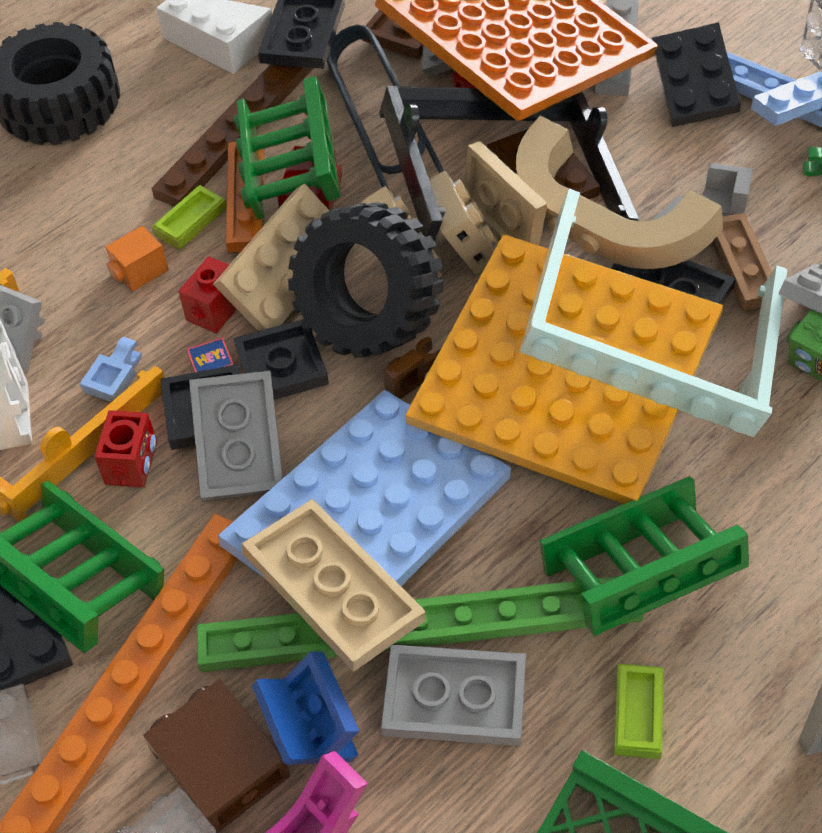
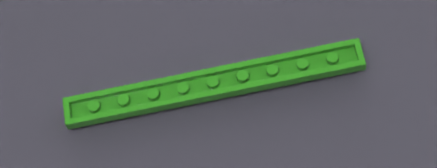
(446, 622)

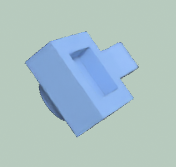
(112, 374)

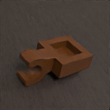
(409, 371)

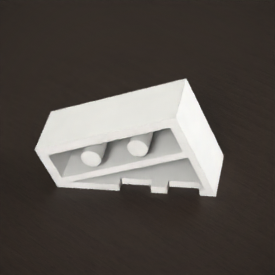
(215, 30)
(14, 398)

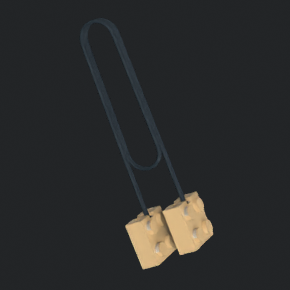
(462, 219)

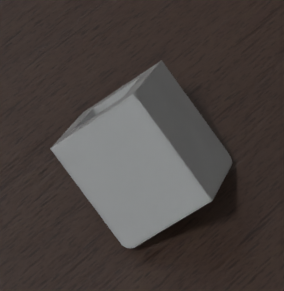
(728, 187)

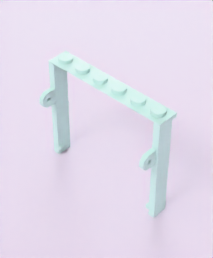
(740, 411)

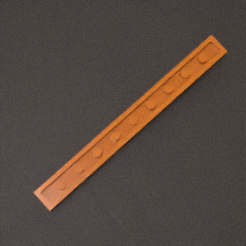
(121, 687)

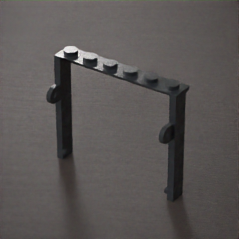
(406, 105)

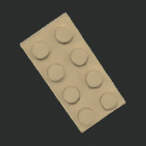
(260, 273)
(333, 584)

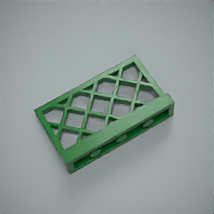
(626, 796)

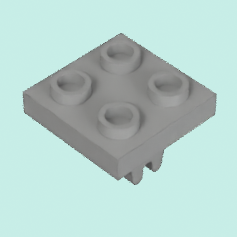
(20, 320)

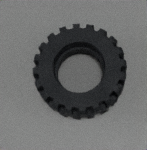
(56, 83)
(322, 289)

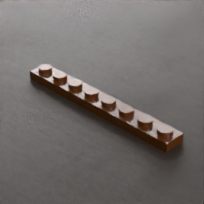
(211, 149)

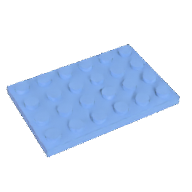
(385, 486)

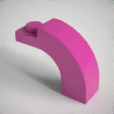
(326, 800)

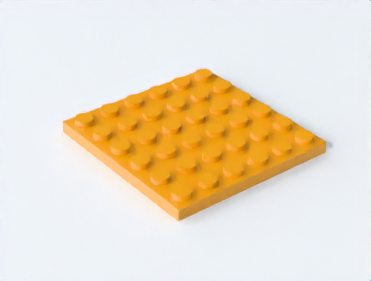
(542, 413)

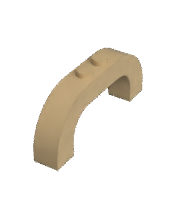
(600, 231)

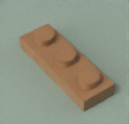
(743, 259)

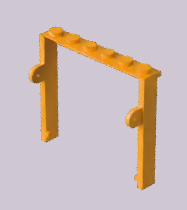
(65, 453)

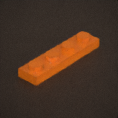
(240, 221)

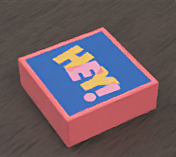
(209, 355)

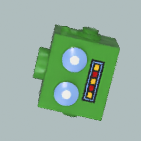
(806, 344)

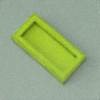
(189, 217)
(639, 711)

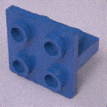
(308, 713)

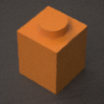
(136, 258)

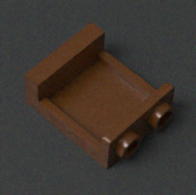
(217, 754)

